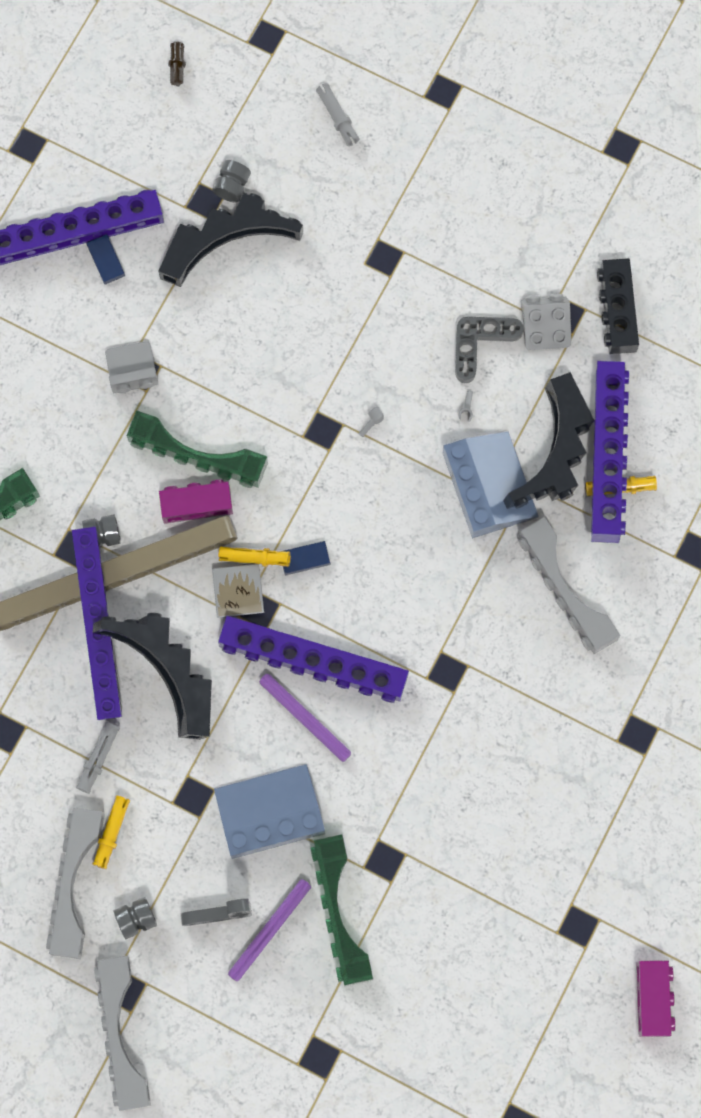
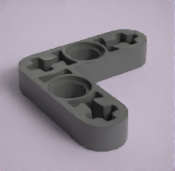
(471, 338)
(234, 910)

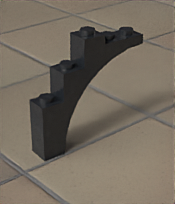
(220, 228)
(570, 420)
(189, 692)

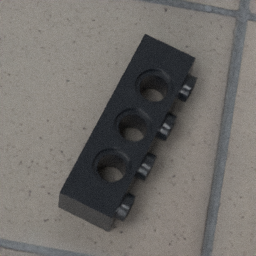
(618, 271)

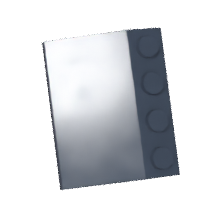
(482, 476)
(269, 811)

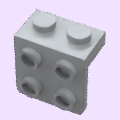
(546, 322)
(131, 367)

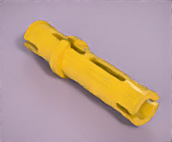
(634, 485)
(265, 557)
(111, 831)

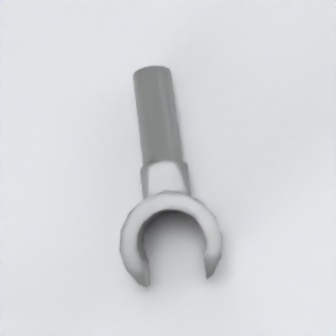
(467, 405)
(376, 417)

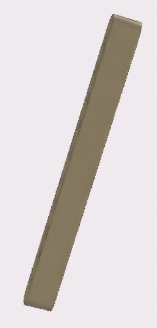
(119, 571)

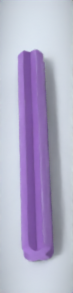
(305, 717)
(269, 930)

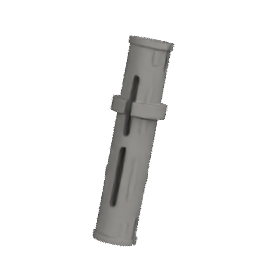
(342, 122)
(85, 783)

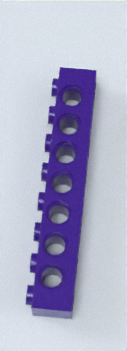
(84, 232)
(601, 528)
(94, 608)
(235, 628)

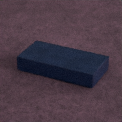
(105, 259)
(307, 558)

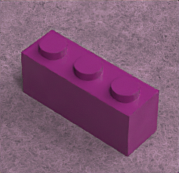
(195, 501)
(655, 998)

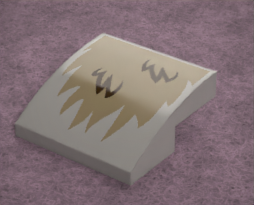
(238, 590)

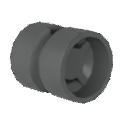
(232, 179)
(106, 528)
(135, 918)

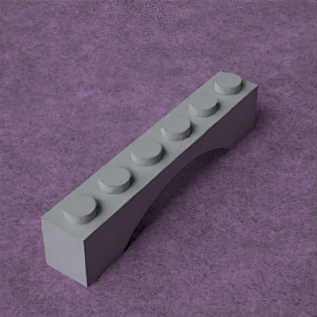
(594, 627)
(84, 832)
(130, 1085)

